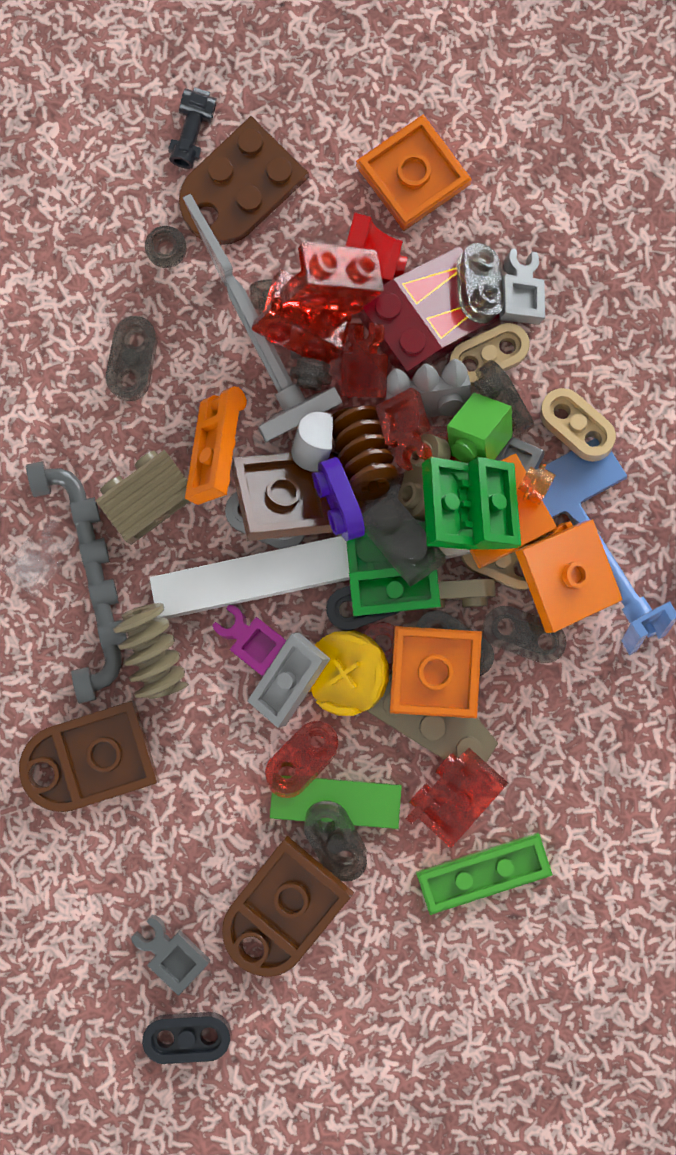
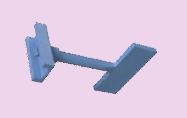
(576, 483)

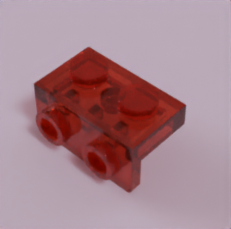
(333, 279)
(310, 334)
(457, 797)

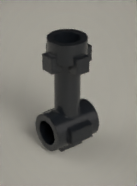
(197, 107)

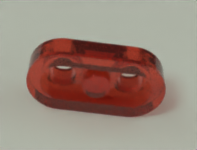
(303, 758)

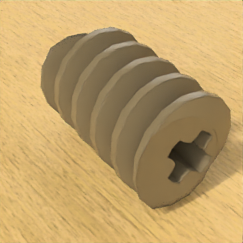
(151, 652)

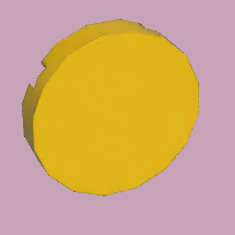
(353, 676)

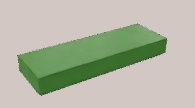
(365, 802)
(484, 873)

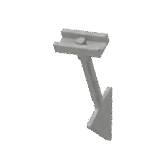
(289, 395)

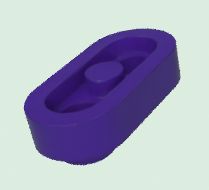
(344, 510)

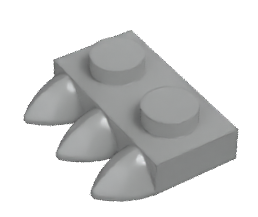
(439, 394)

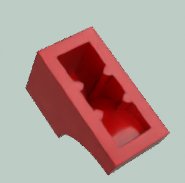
(367, 236)

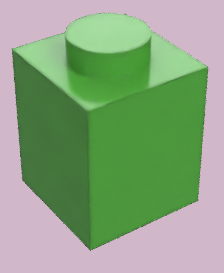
(480, 429)

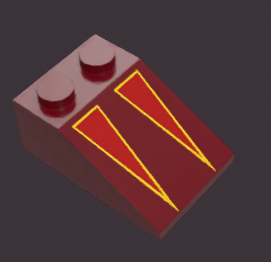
(422, 314)

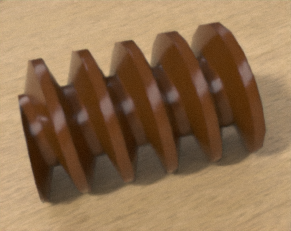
(363, 451)

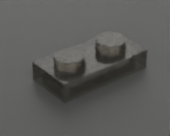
(402, 540)

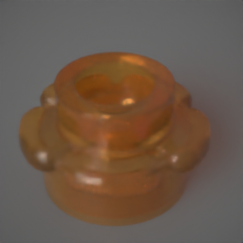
(536, 484)

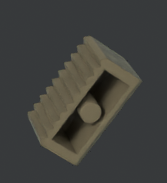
(144, 496)

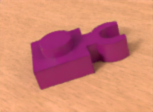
(255, 643)

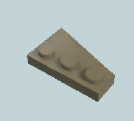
(438, 733)

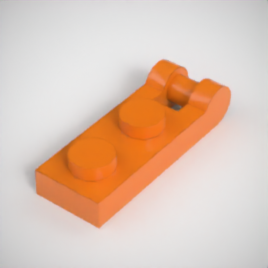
(214, 445)

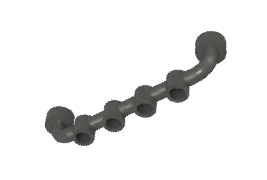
(101, 591)

